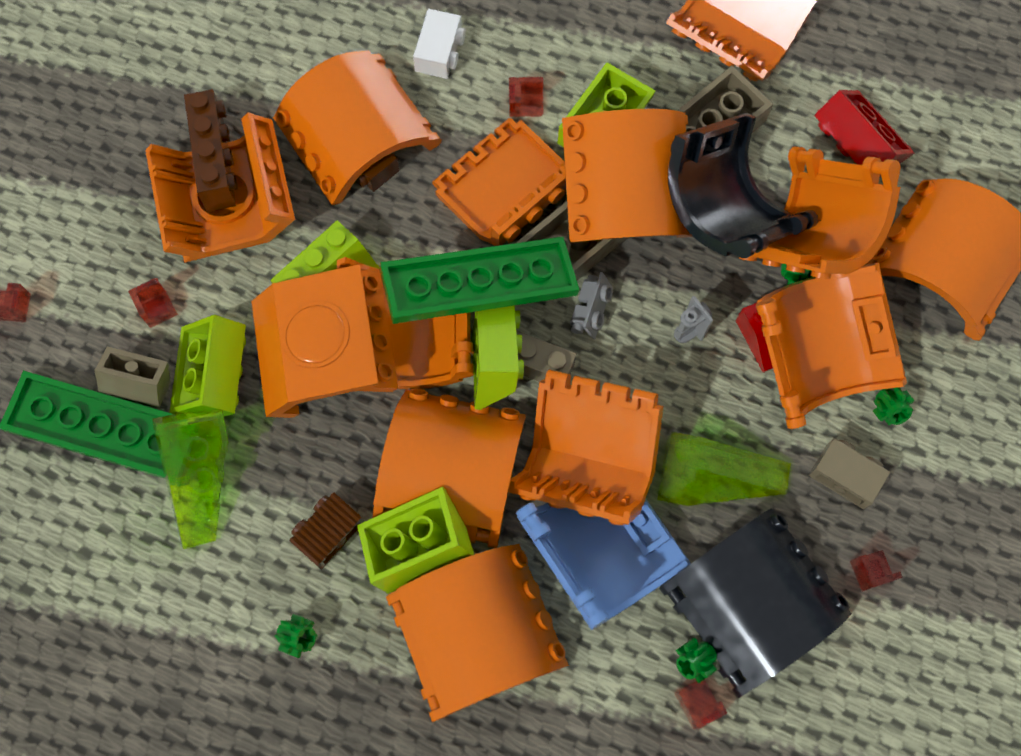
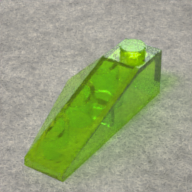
(193, 463)
(711, 472)

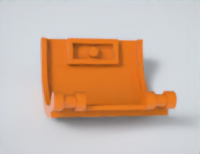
(349, 118)
(621, 174)
(850, 211)
(958, 245)
(830, 340)
(427, 350)
(452, 447)
(476, 629)

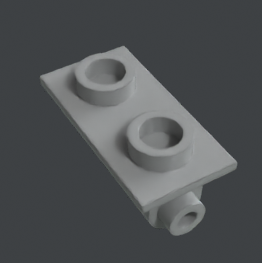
(596, 293)
(694, 322)

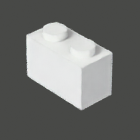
(438, 43)

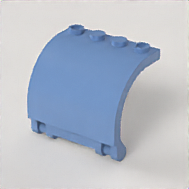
(601, 562)

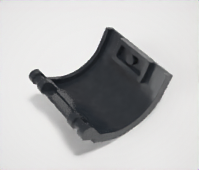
(718, 195)
(758, 601)

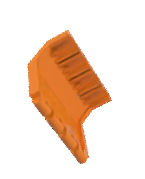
(743, 31)
(504, 183)
(591, 448)

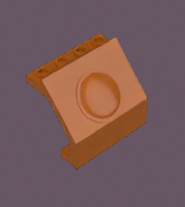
(261, 198)
(322, 338)

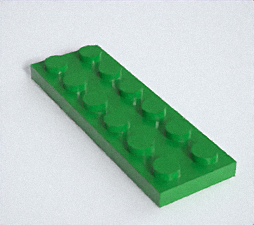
(478, 279)
(84, 422)

